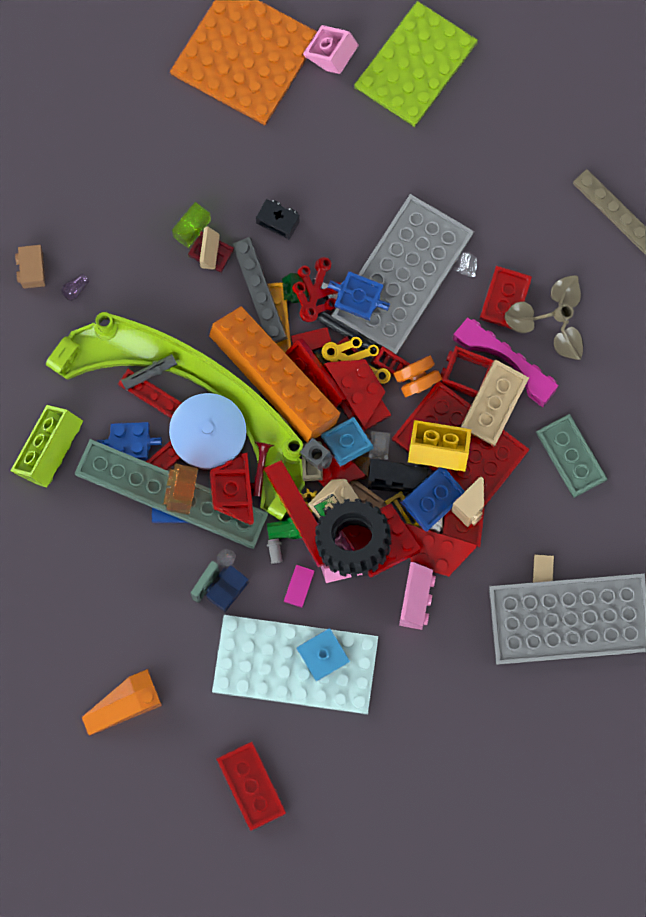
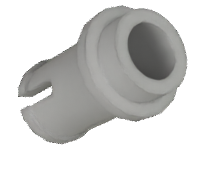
(275, 551)

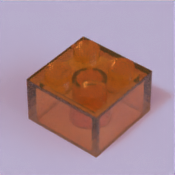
(181, 490)

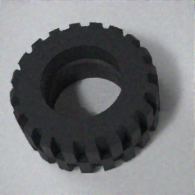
(353, 561)

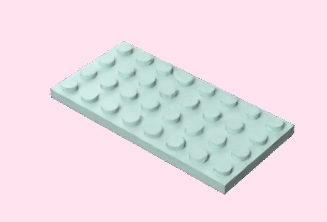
(262, 663)

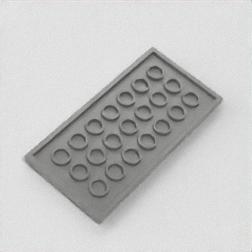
(411, 266)
(569, 618)

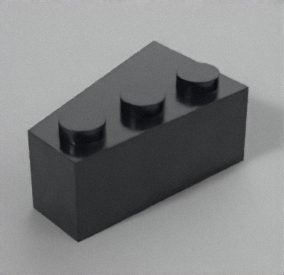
(395, 476)

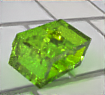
(191, 224)

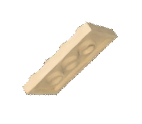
(494, 402)

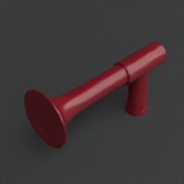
(257, 485)

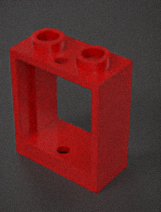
(468, 356)

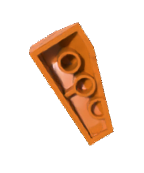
(125, 702)

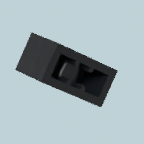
(283, 226)

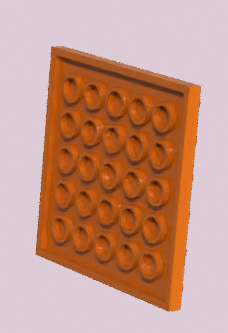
(244, 56)

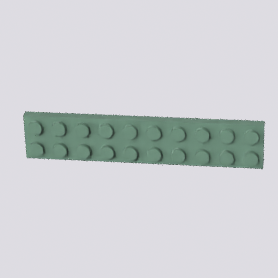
(148, 485)

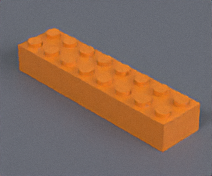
(274, 374)

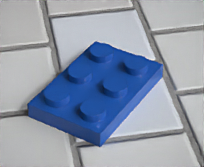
(433, 498)

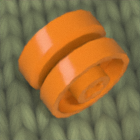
(418, 377)

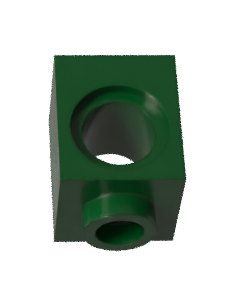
(288, 282)

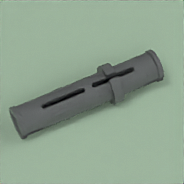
(149, 372)

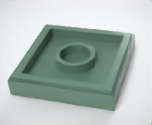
(204, 582)

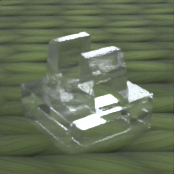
(467, 265)

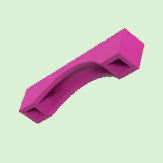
(474, 338)

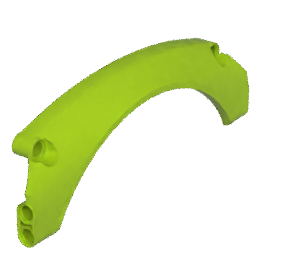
(135, 344)

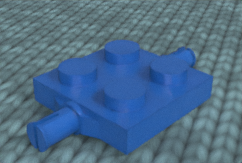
(358, 295)
(131, 439)

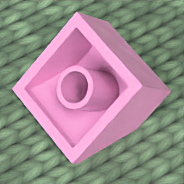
(331, 49)

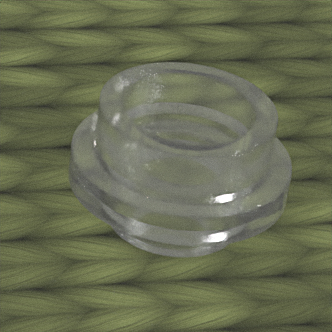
(226, 558)

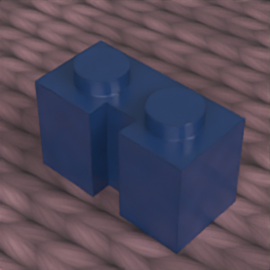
(227, 588)

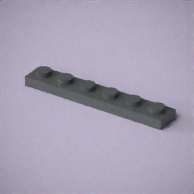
(259, 289)

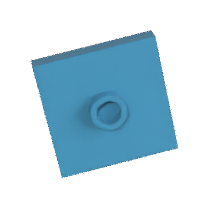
(347, 441)
(323, 654)

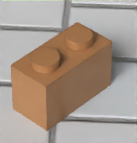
(31, 266)

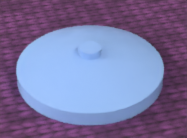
(207, 431)

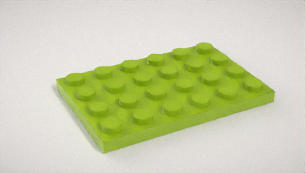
(416, 63)

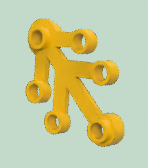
(356, 356)

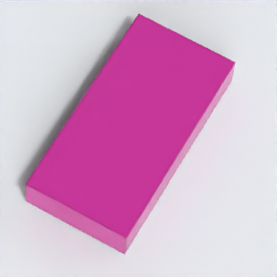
(299, 586)

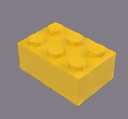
(439, 445)

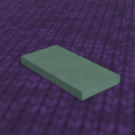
(571, 455)

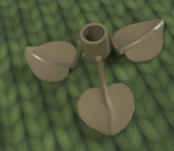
(568, 294)

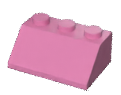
(417, 596)

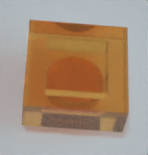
(363, 464)

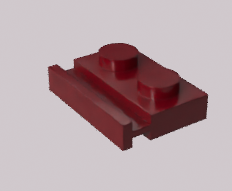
(223, 254)

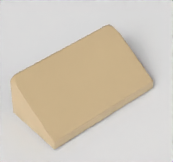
(209, 248)

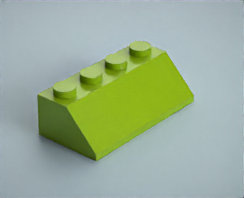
(47, 445)

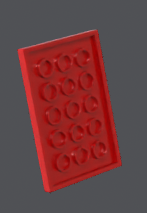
(484, 460)

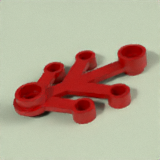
(314, 291)

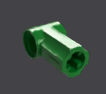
(283, 530)

